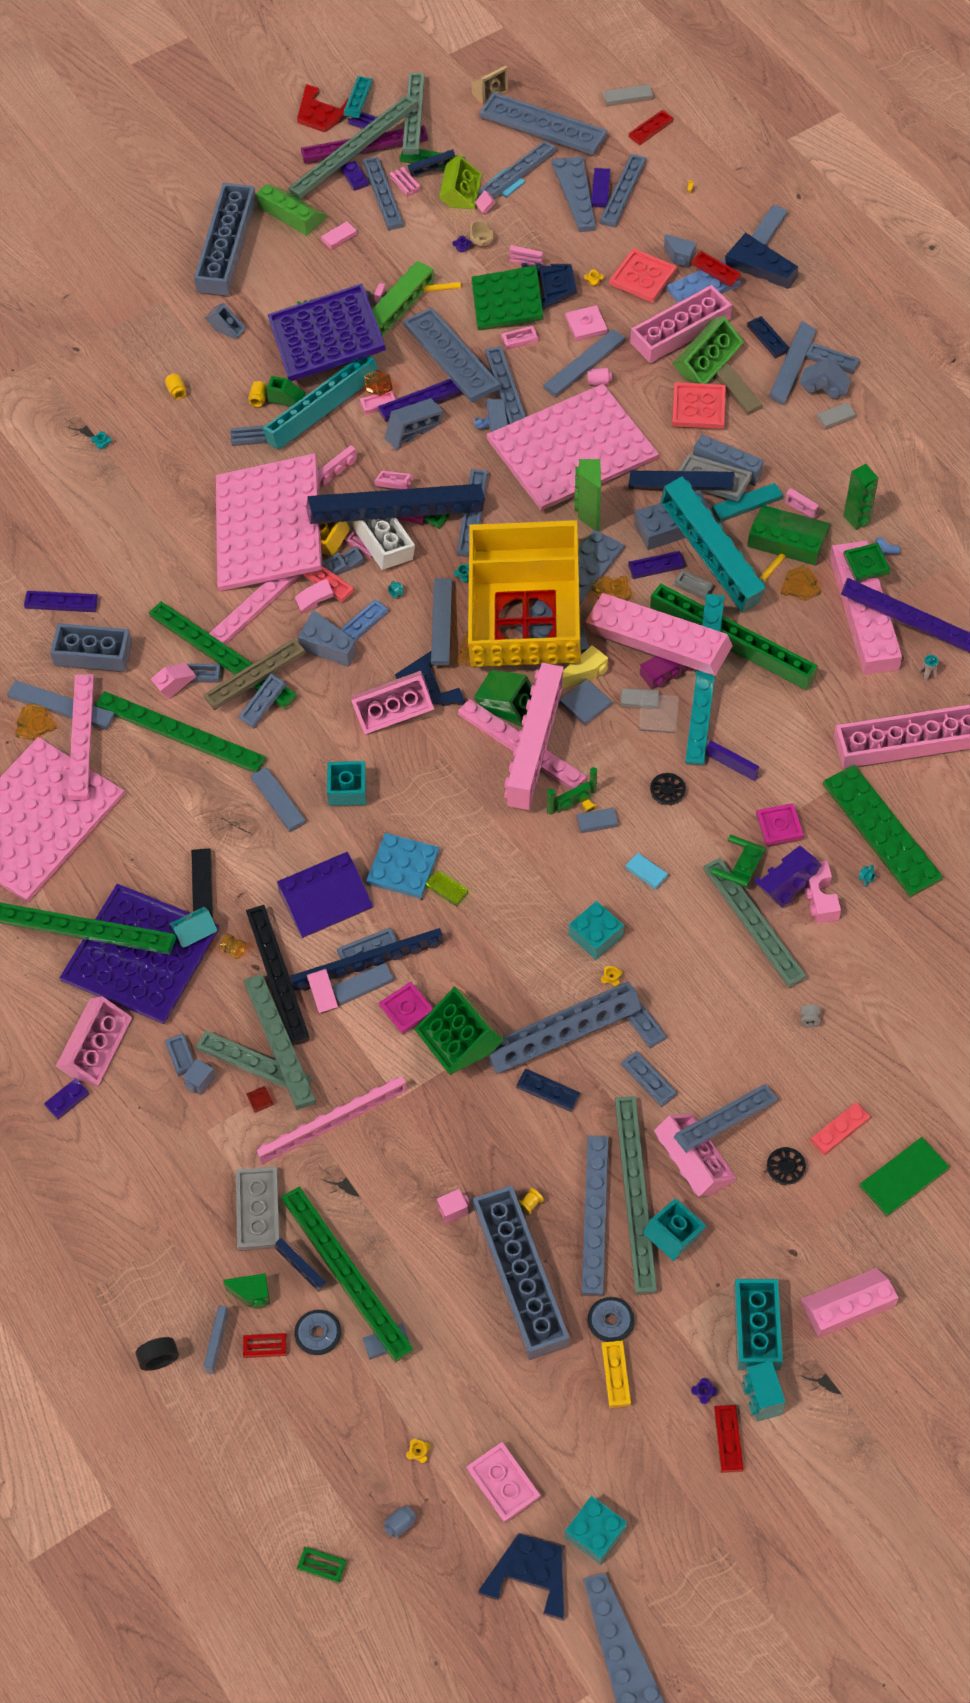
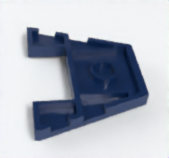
(557, 282)
(423, 664)
(534, 1564)

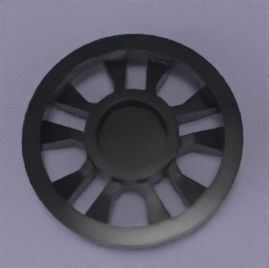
(667, 789)
(786, 1166)

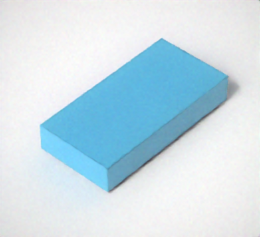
(646, 871)

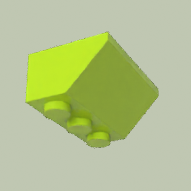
(460, 184)

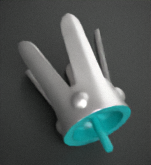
(930, 663)

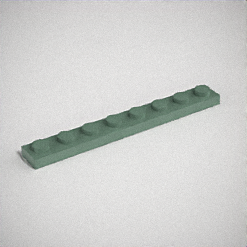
(413, 120)
(756, 926)
(279, 1042)

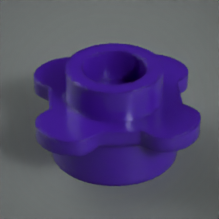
(462, 244)
(704, 1384)

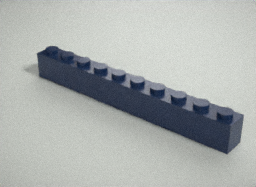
(395, 503)

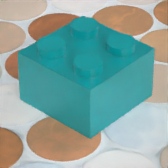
(346, 783)
(596, 930)
(674, 1229)
(763, 1391)
(595, 1530)

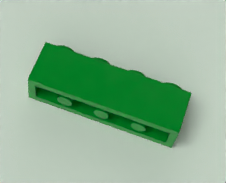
(860, 496)

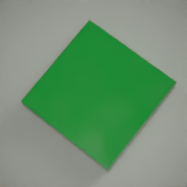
(866, 562)

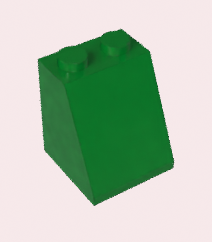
(505, 695)

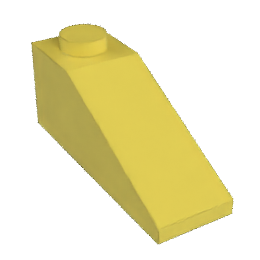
(591, 666)

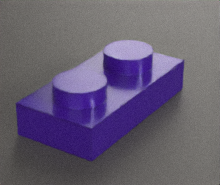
(354, 176)
(66, 1099)

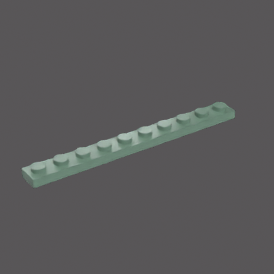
(352, 147)
(635, 1195)

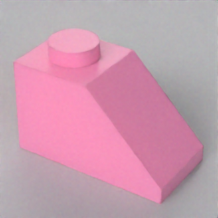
(173, 679)

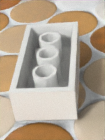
(385, 541)

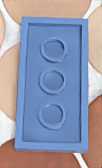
(694, 283)

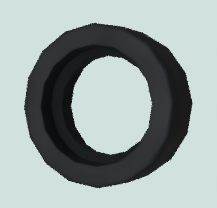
(157, 1353)

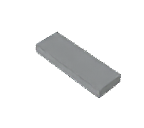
(627, 95)

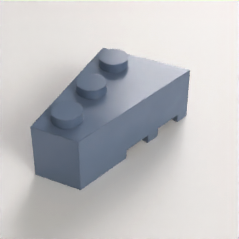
(412, 420)
(326, 640)

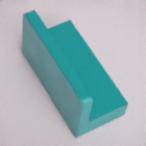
(193, 927)

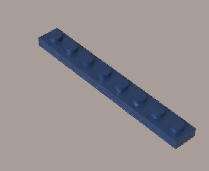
(372, 957)

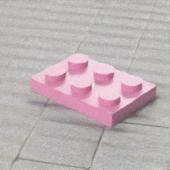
(503, 1482)

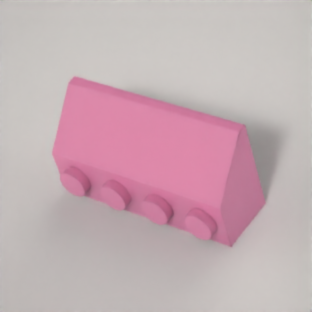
(392, 702)
(94, 1041)
(701, 1166)
(849, 1302)

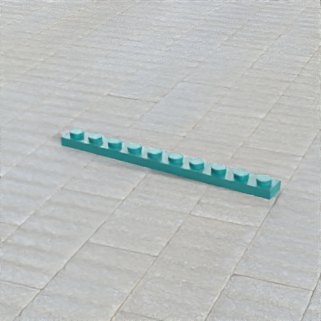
(703, 690)

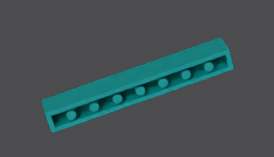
(318, 402)

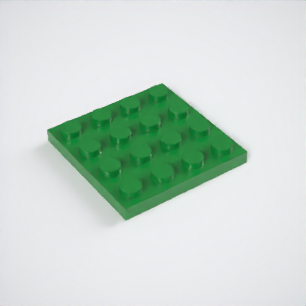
(507, 298)

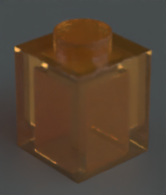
(378, 383)

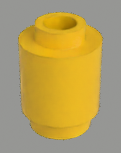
(175, 386)
(257, 393)

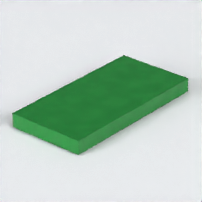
(904, 1176)

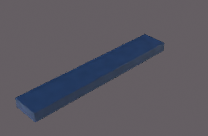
(698, 479)

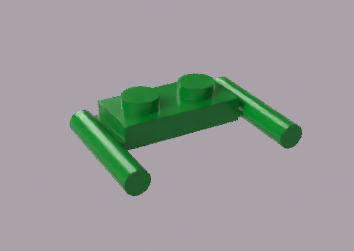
(572, 797)
(746, 863)

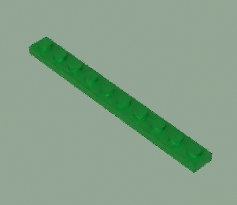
(210, 646)
(182, 732)
(87, 928)
(347, 1275)

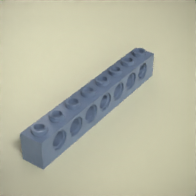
(564, 1027)

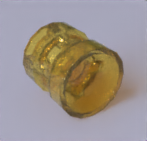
(232, 946)

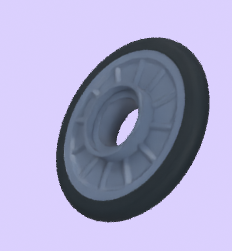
(615, 1307)
(317, 1345)

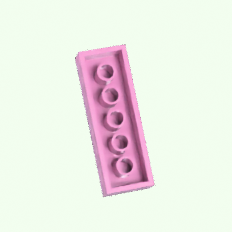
(679, 323)

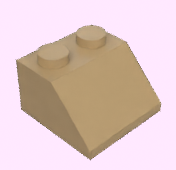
(492, 82)

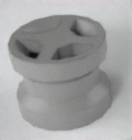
(810, 1016)

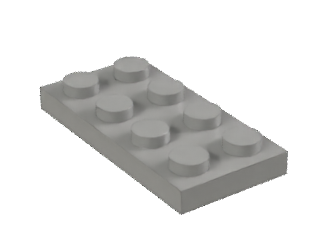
(741, 479)
(257, 1208)

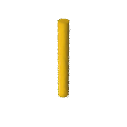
(445, 286)
(772, 567)

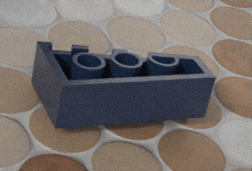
(761, 261)

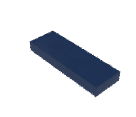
(431, 162)
(768, 337)
(548, 1090)
(299, 1264)

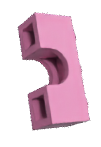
(823, 906)

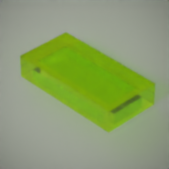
(447, 888)

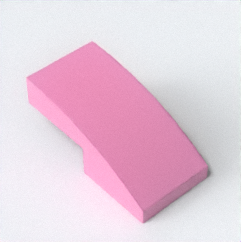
(312, 595)

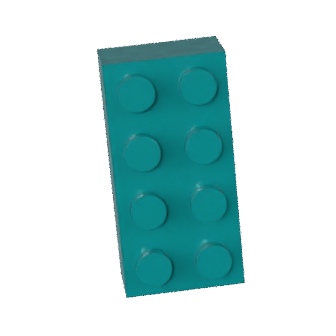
(757, 1322)

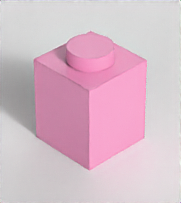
(453, 1206)

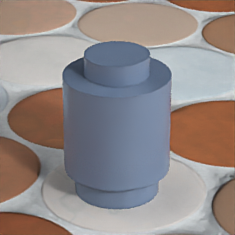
(399, 1521)

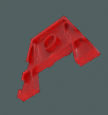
(316, 113)

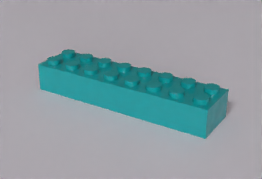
(712, 544)

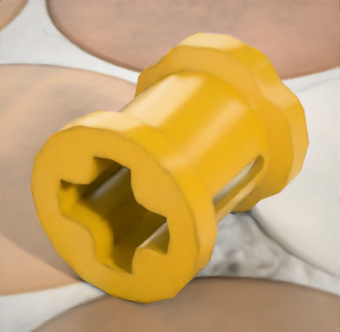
(529, 1202)

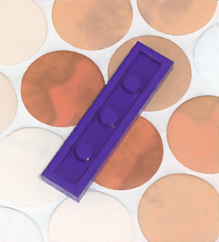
(61, 601)

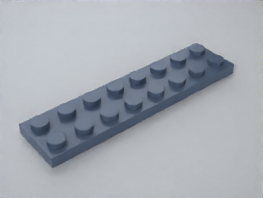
(543, 123)
(451, 355)
(595, 558)

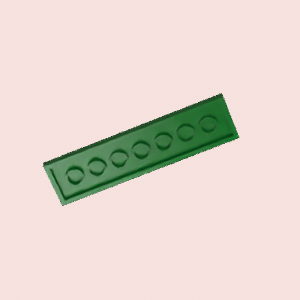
(882, 831)

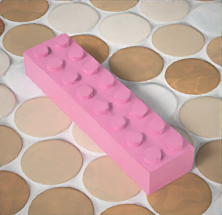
(870, 629)
(659, 634)
(534, 736)
(903, 736)

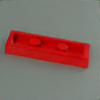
(651, 127)
(716, 269)
(728, 1438)

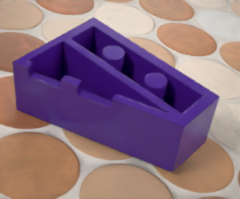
(789, 876)

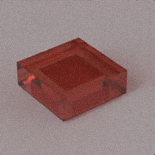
(259, 1099)

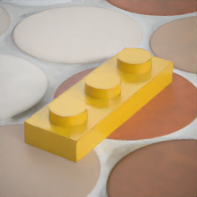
(616, 1374)

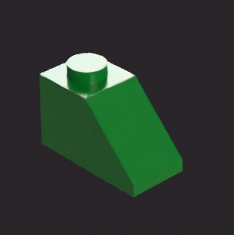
(249, 1290)

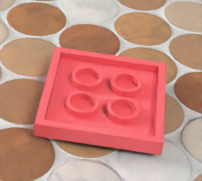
(642, 275)
(699, 405)

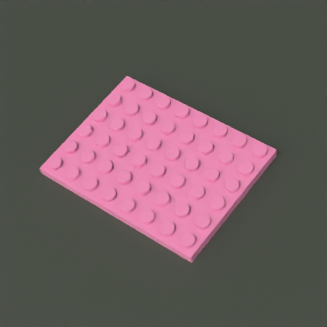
(549, 444)
(266, 523)
(40, 821)

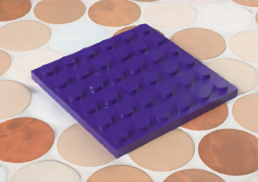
(326, 332)
(135, 977)

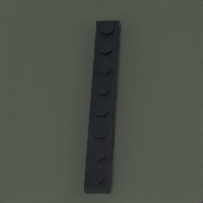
(277, 975)

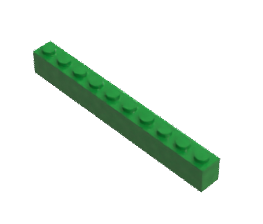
(744, 641)

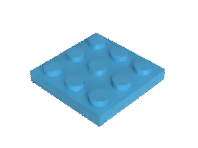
(403, 865)

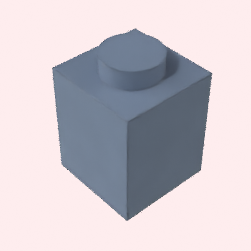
(198, 1077)

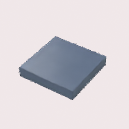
(585, 702)

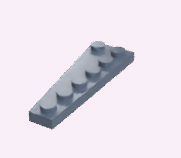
(575, 187)
(623, 1658)

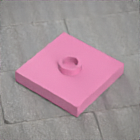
(586, 323)

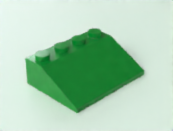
(788, 534)
(458, 1032)

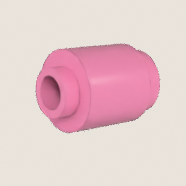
(599, 376)

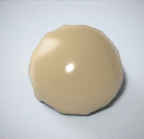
(480, 233)

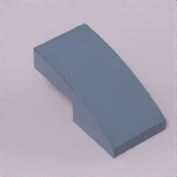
(342, 563)

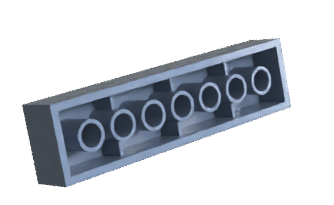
(225, 239)
(520, 1272)

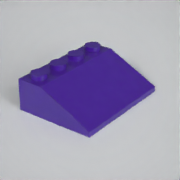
(324, 894)

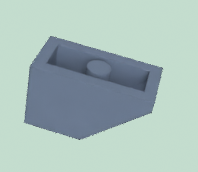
(680, 250)
(225, 321)

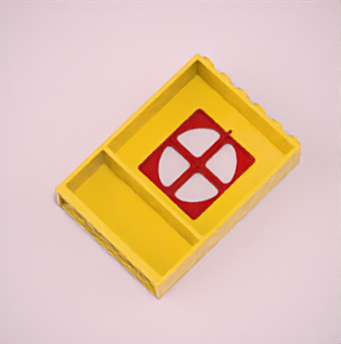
(524, 564)

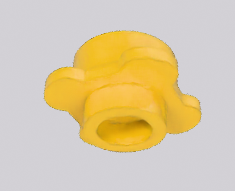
(593, 277)
(611, 970)
(418, 1444)

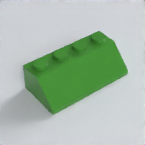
(289, 209)
(708, 351)
(588, 492)

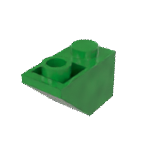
(283, 391)

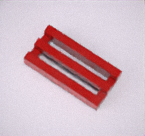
(264, 1353)

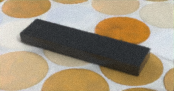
(202, 879)

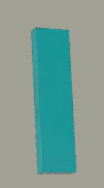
(358, 97)
(747, 502)

